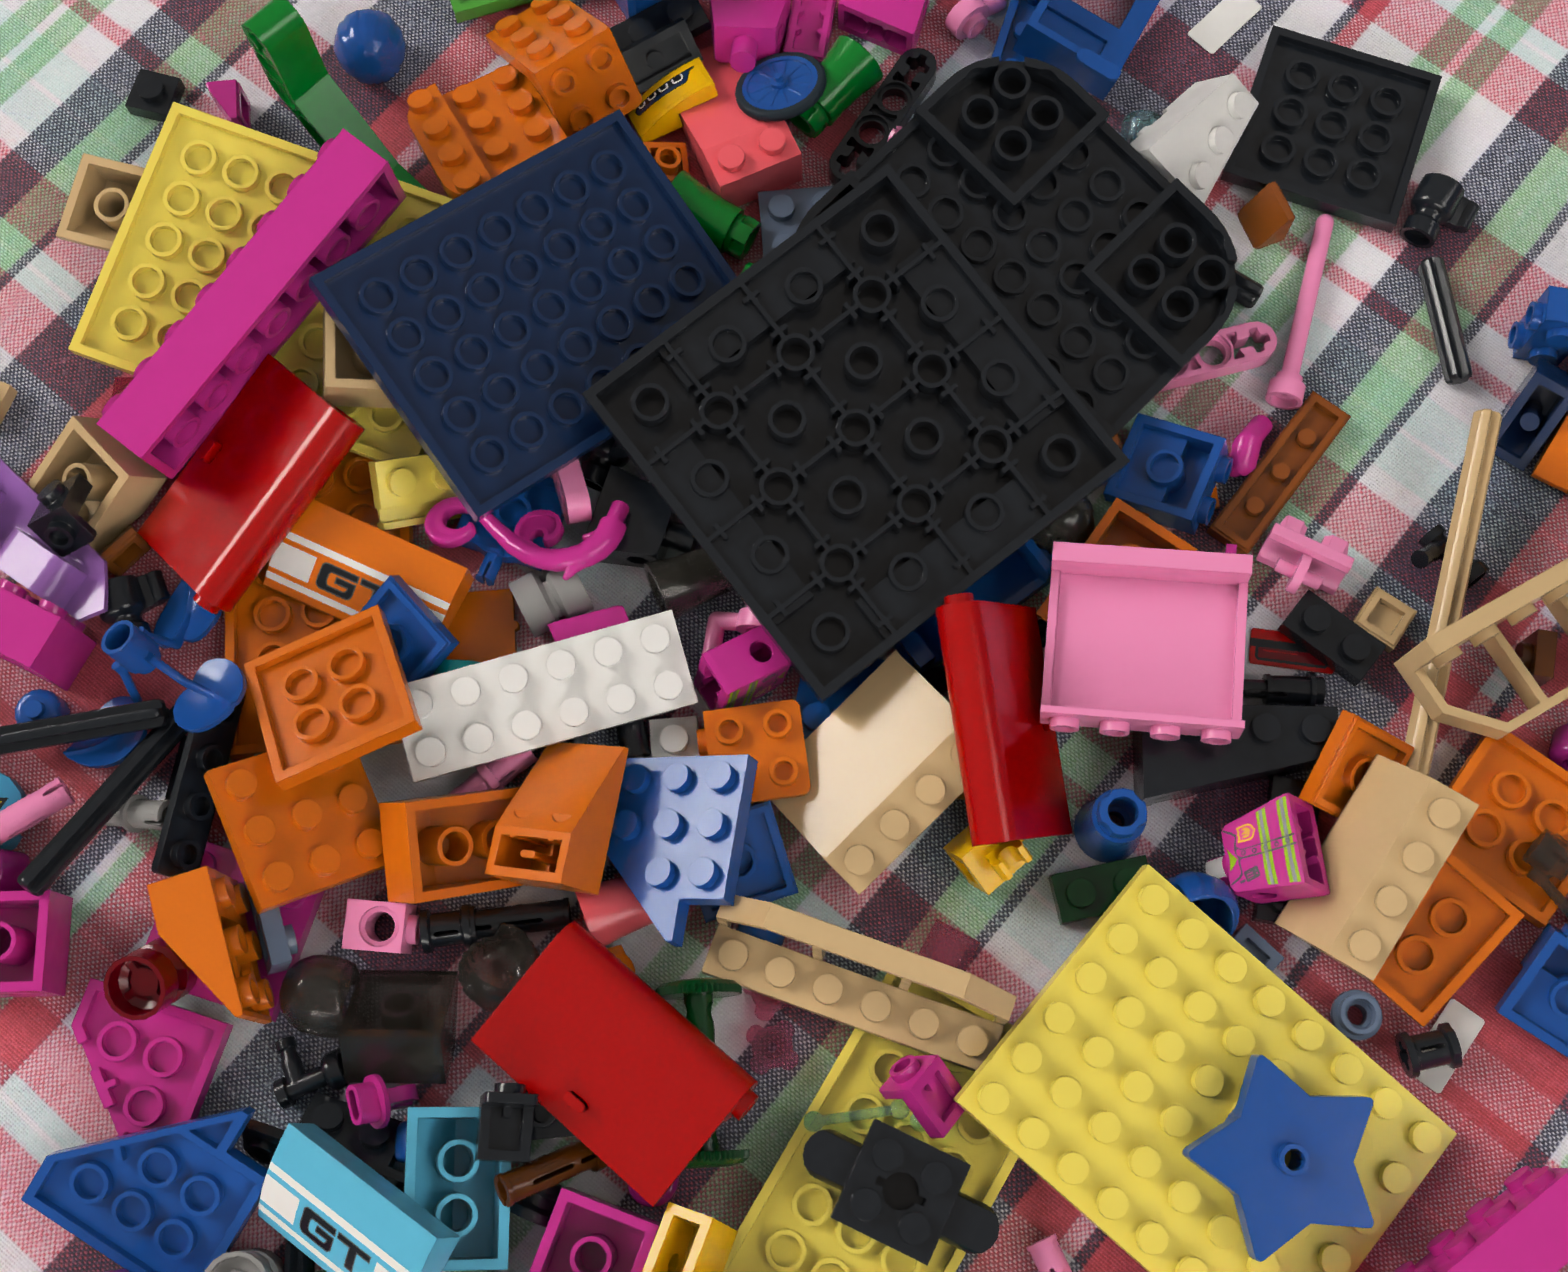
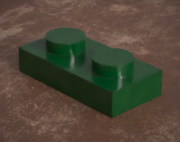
(1092, 889)

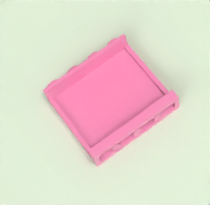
(1146, 642)

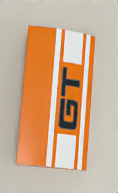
(342, 562)

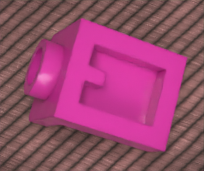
(927, 1090)

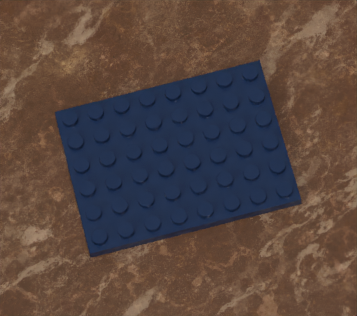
(521, 302)

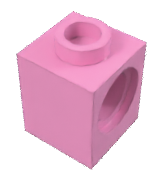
(361, 920)

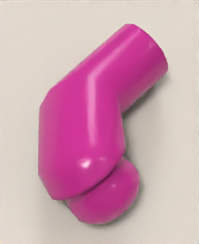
(1248, 444)

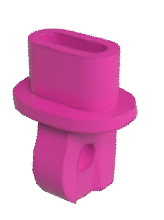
(373, 1102)

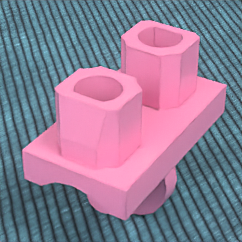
(1304, 559)

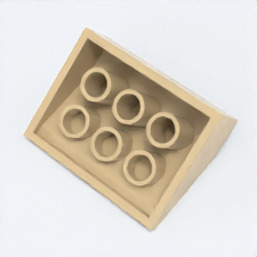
(877, 773)

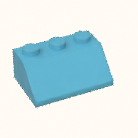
(455, 1187)

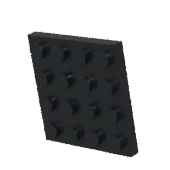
(1334, 128)

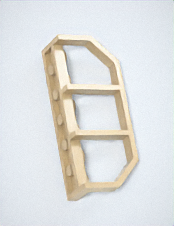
(1481, 628)
(853, 997)

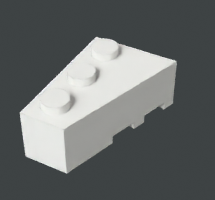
(1198, 133)

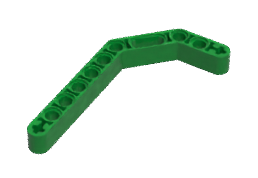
(303, 83)

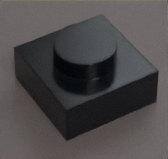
(154, 95)

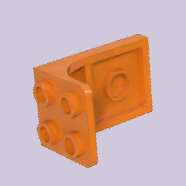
(568, 61)

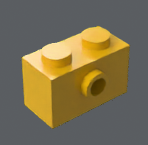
(689, 1243)

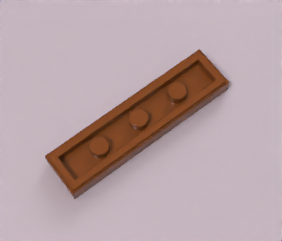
(1278, 473)

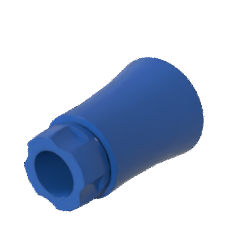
(1100, 836)

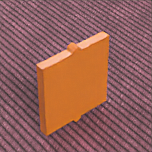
(485, 626)

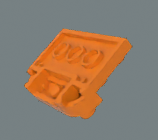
(481, 128)

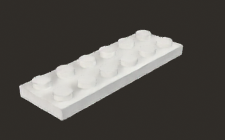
(548, 695)

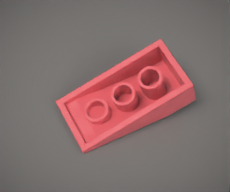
(735, 149)

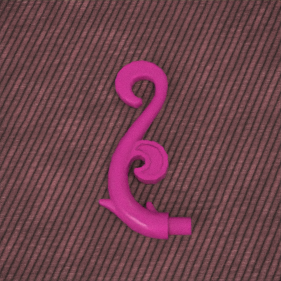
(534, 524)

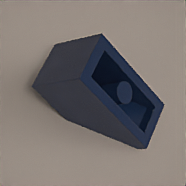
(1532, 413)

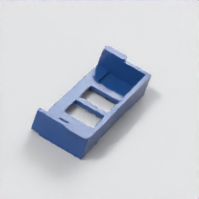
(1083, 42)

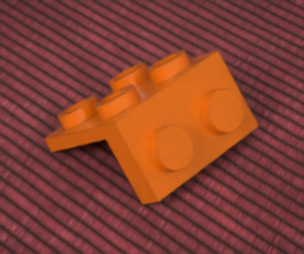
(771, 736)

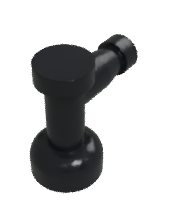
(1433, 550)
(297, 1082)

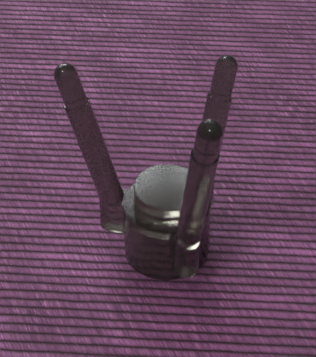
(1549, 858)

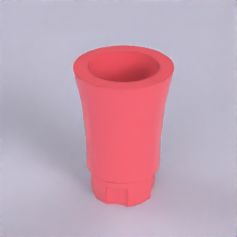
(612, 912)

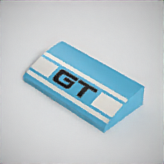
(347, 1211)

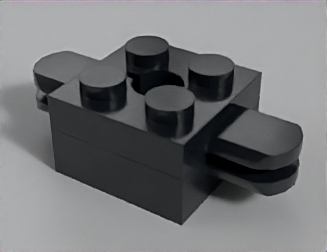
(901, 1191)

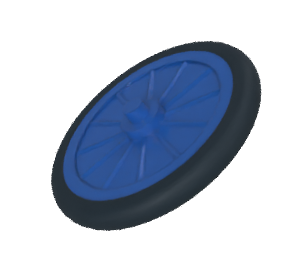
(781, 86)

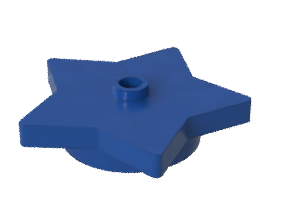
(1250, 1153)

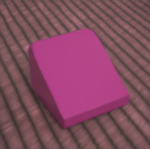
(231, 101)

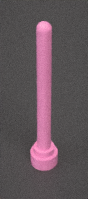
(1287, 387)

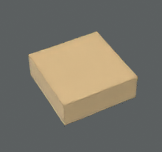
(1385, 617)

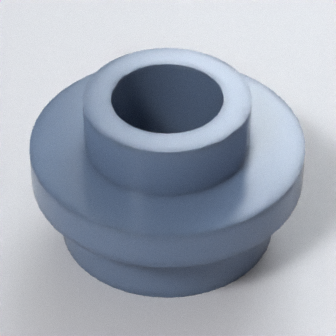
(1370, 1011)

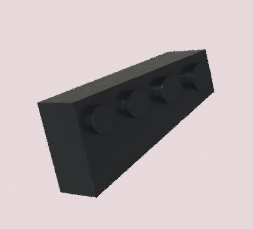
(1274, 743)

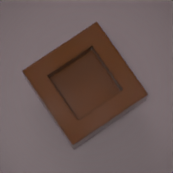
(1539, 654)

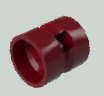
(147, 981)

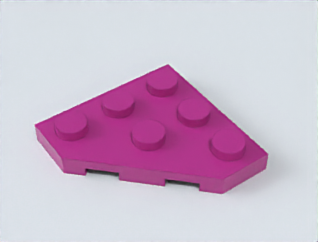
(152, 1067)

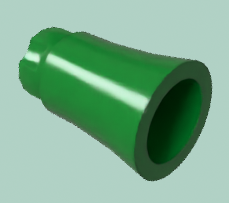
(849, 75)
(718, 217)

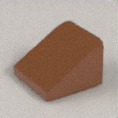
(1266, 217)
(124, 551)

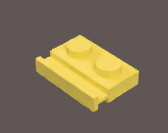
(406, 490)

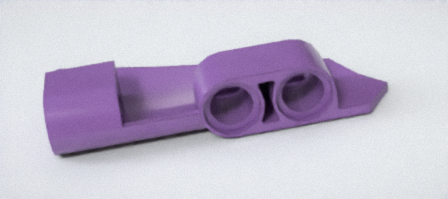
(71, 582)

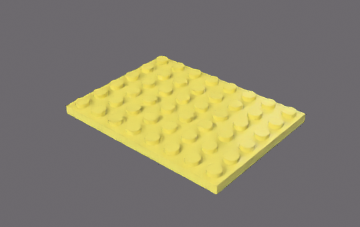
(187, 216)
(1147, 1052)

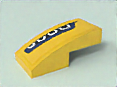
(670, 97)

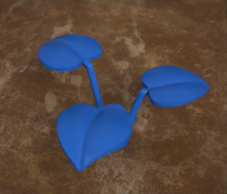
(203, 705)

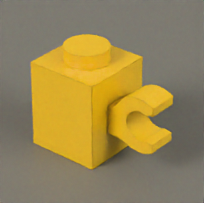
(986, 865)

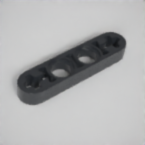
(879, 117)

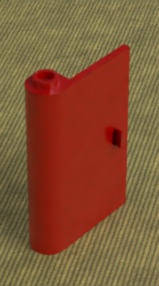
(249, 484)
(995, 696)
(634, 1059)

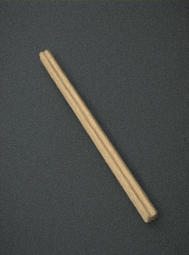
(1456, 570)

